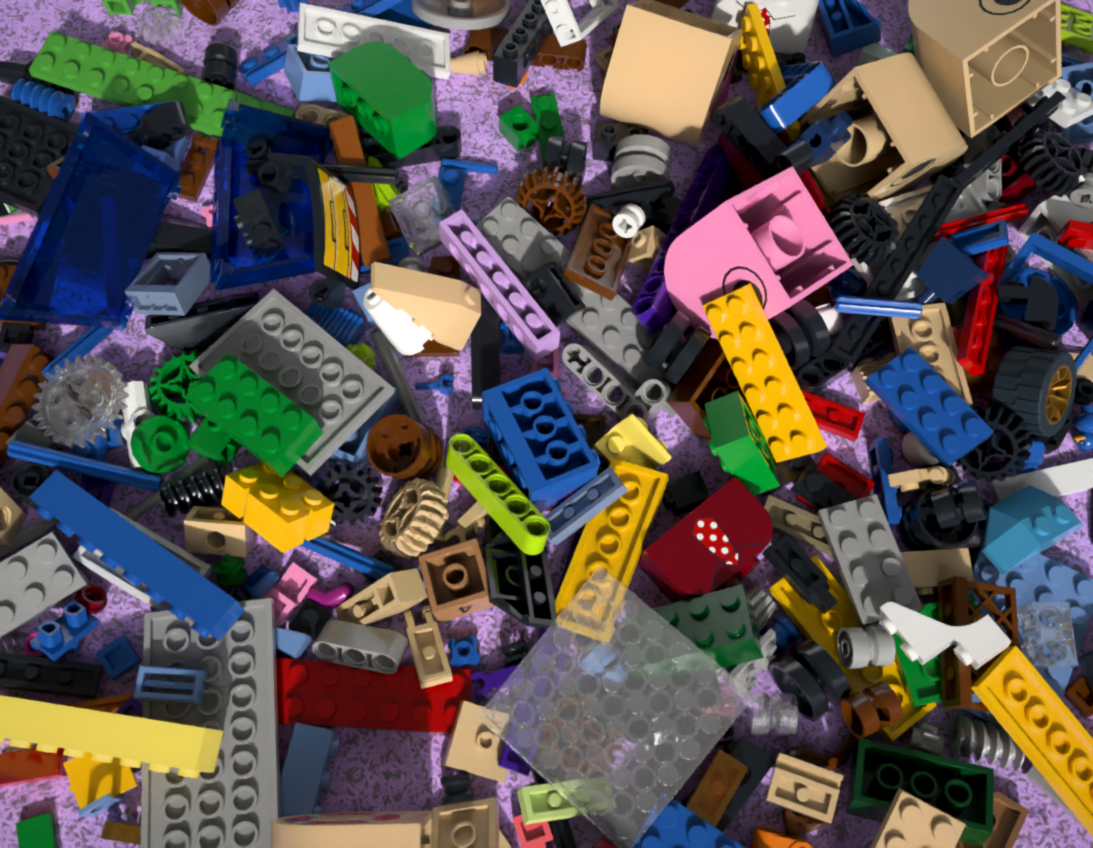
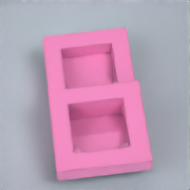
(290, 592)

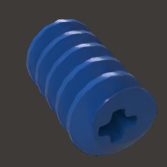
(44, 99)

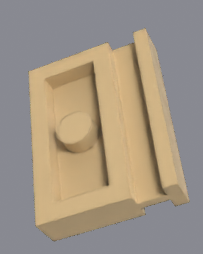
(804, 788)

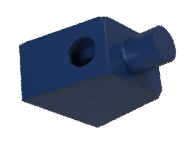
(826, 137)
(948, 273)

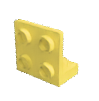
(632, 443)

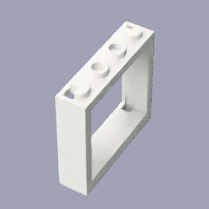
(565, 25)

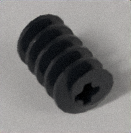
(192, 492)

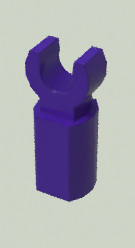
(494, 679)

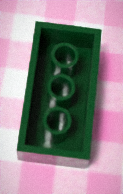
(718, 624)
(945, 783)

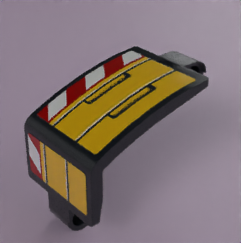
(334, 223)

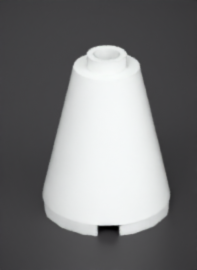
(396, 325)

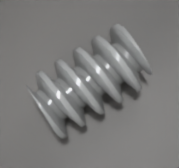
(984, 740)

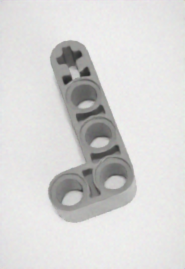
(611, 380)

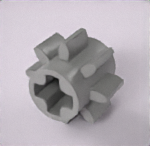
(924, 739)

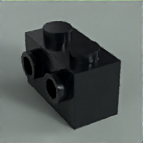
(258, 223)

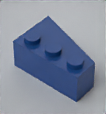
(847, 25)

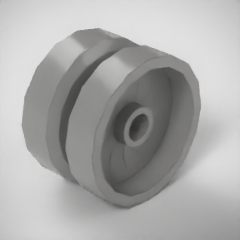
(640, 161)

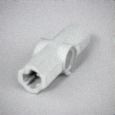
(137, 411)

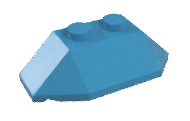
(1025, 527)

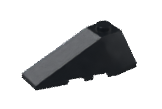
(180, 236)

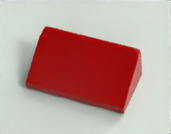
(31, 766)

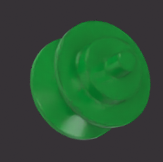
(230, 571)

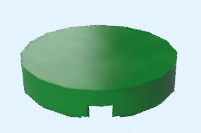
(160, 444)

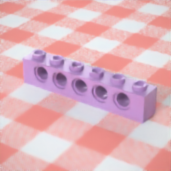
(499, 285)

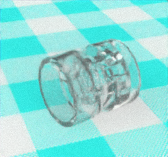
(773, 713)

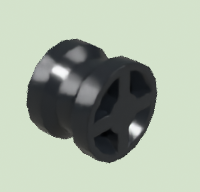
(457, 789)

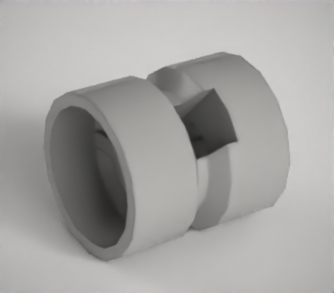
(865, 647)

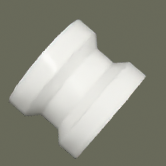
(634, 220)

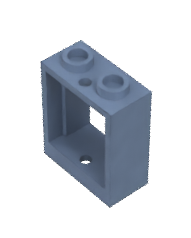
(153, 297)

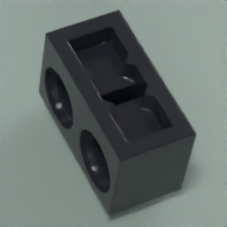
(557, 290)

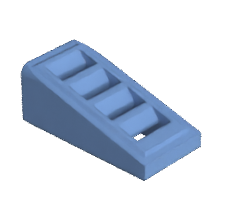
(292, 643)

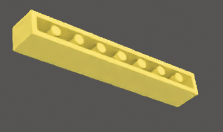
(109, 736)

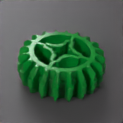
(174, 381)

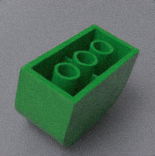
(386, 96)

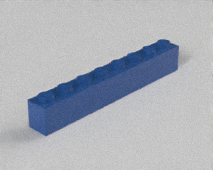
(138, 555)

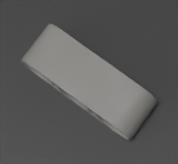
(989, 184)
(360, 646)

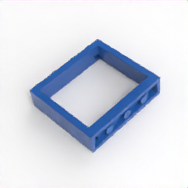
(1062, 258)

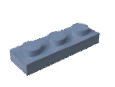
(585, 505)

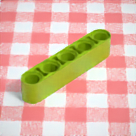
(497, 494)

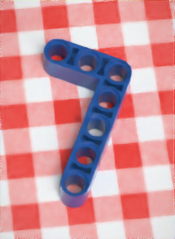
(804, 87)

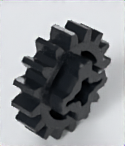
(352, 490)

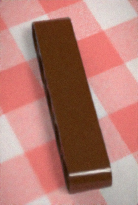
(551, 53)

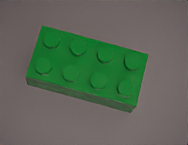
(255, 414)

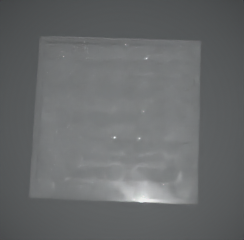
(615, 708)

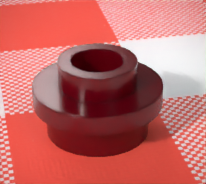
(92, 598)

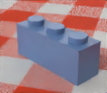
(306, 769)

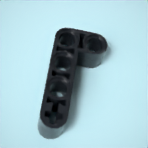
(758, 141)

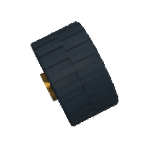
(1036, 387)

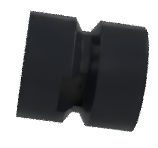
(220, 65)
(28, 479)
(947, 509)

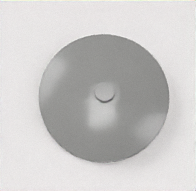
(462, 13)

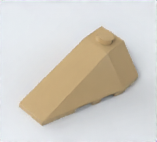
(437, 302)

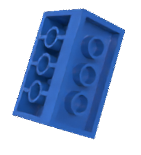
(539, 438)

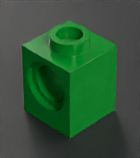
(518, 128)

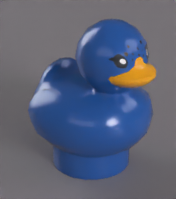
(1084, 423)

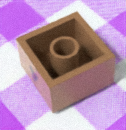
(456, 580)

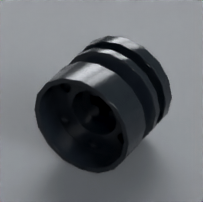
(919, 534)

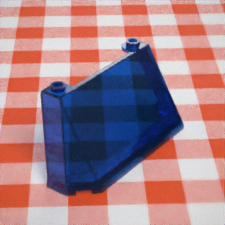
(91, 232)
(230, 257)

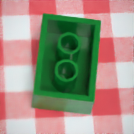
(740, 443)

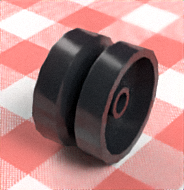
(574, 161)
(800, 333)
(673, 345)
(811, 677)

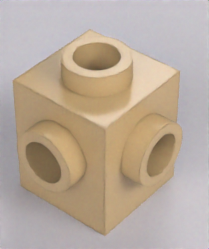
(645, 247)

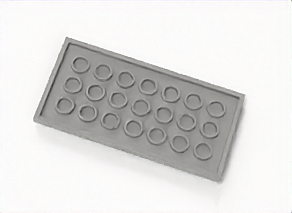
(238, 698)

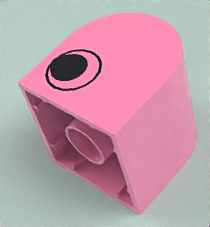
(759, 238)

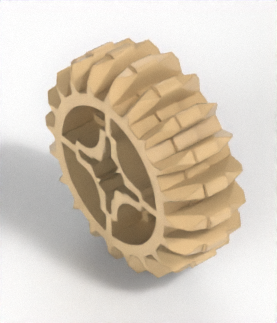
(413, 518)

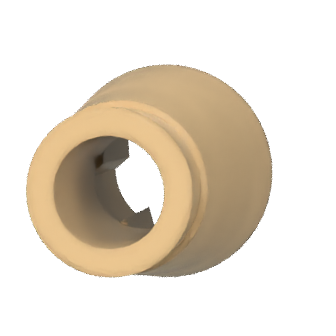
(470, 63)

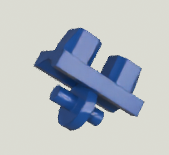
(63, 634)

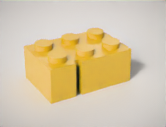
(277, 507)

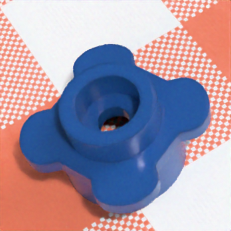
(459, 659)

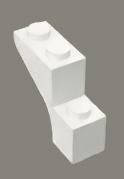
(926, 637)

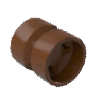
(871, 709)

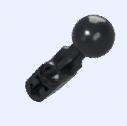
(162, 126)

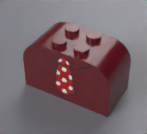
(710, 545)

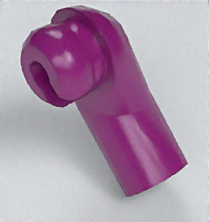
(332, 597)

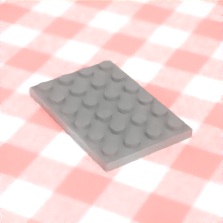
(306, 368)

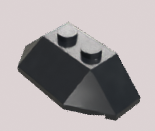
(202, 323)
(519, 582)

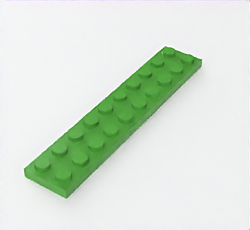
(136, 82)

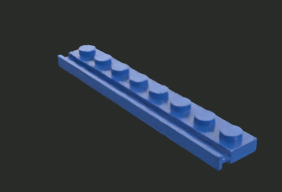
(273, 59)

